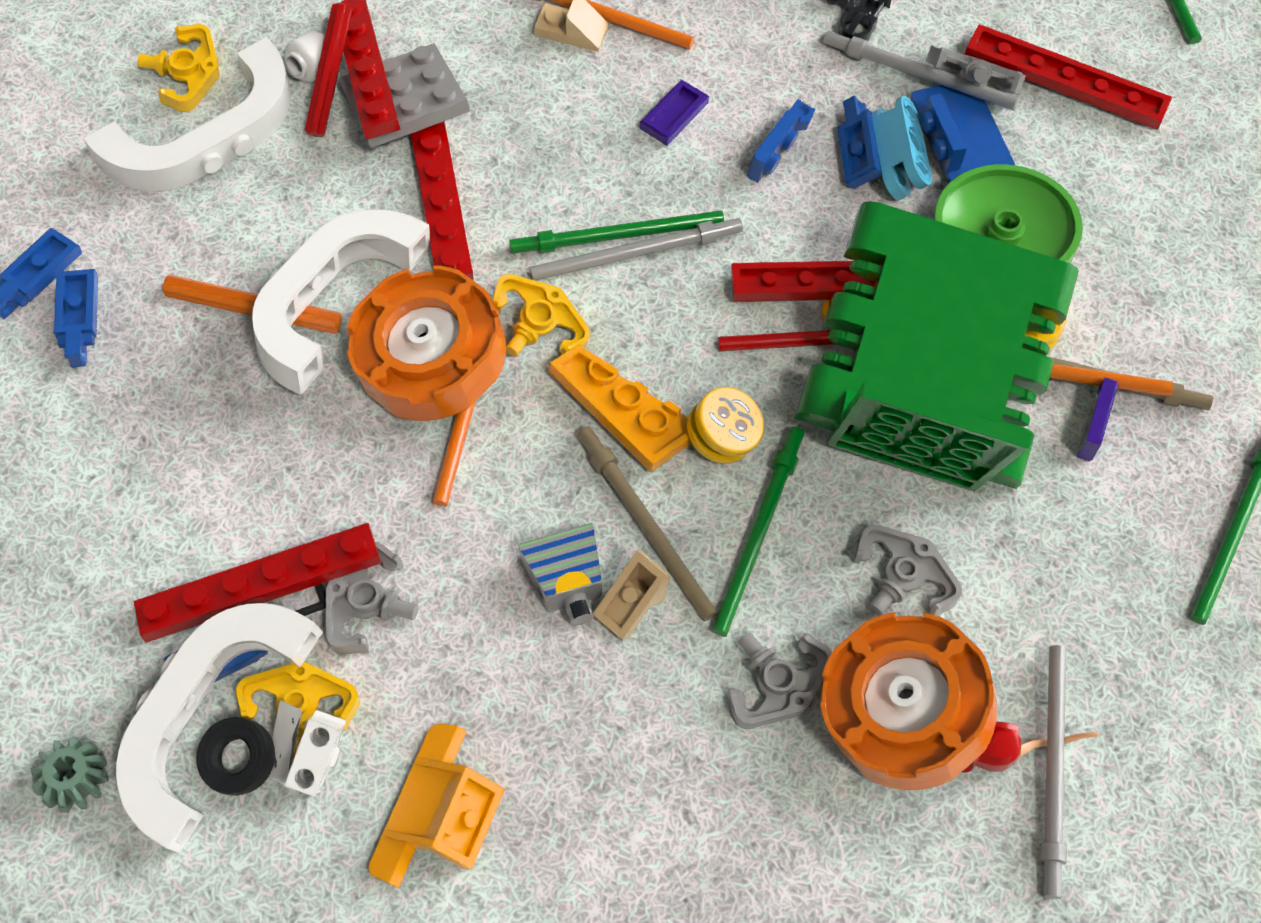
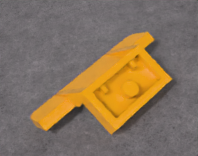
(438, 810)

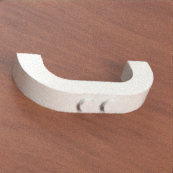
(207, 146)
(346, 239)
(172, 701)

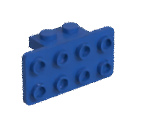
(959, 130)

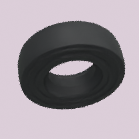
(211, 749)

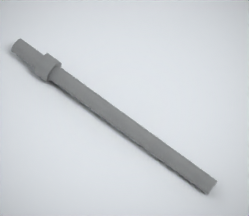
(859, 48)
(703, 233)
(1053, 851)

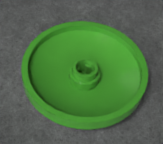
(1014, 208)

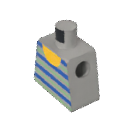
(565, 571)

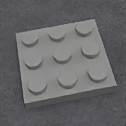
(420, 89)

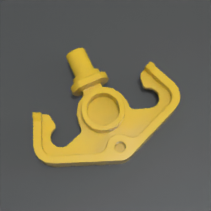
(195, 68)
(543, 311)
(300, 688)

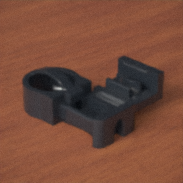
(860, 12)

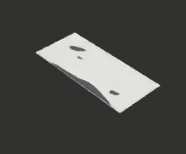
(284, 739)

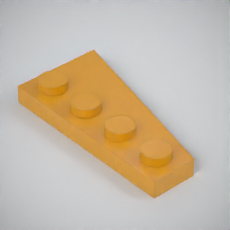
(637, 419)

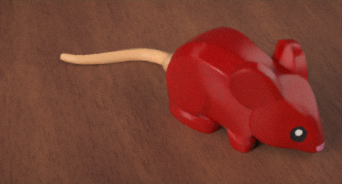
(1006, 747)

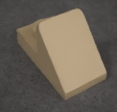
(574, 26)
(632, 595)

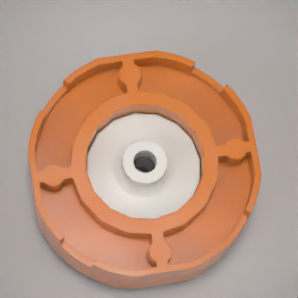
(426, 343)
(909, 700)

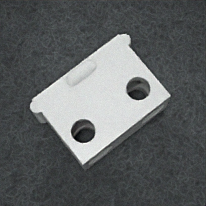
(315, 753)

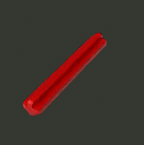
(328, 70)

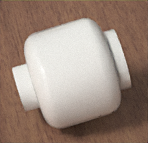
(304, 55)

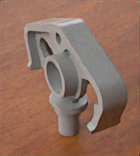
(975, 69)
(911, 564)
(363, 599)
(785, 688)

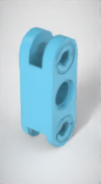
(901, 148)

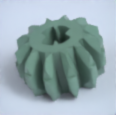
(59, 789)

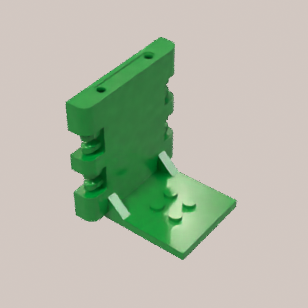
(937, 349)

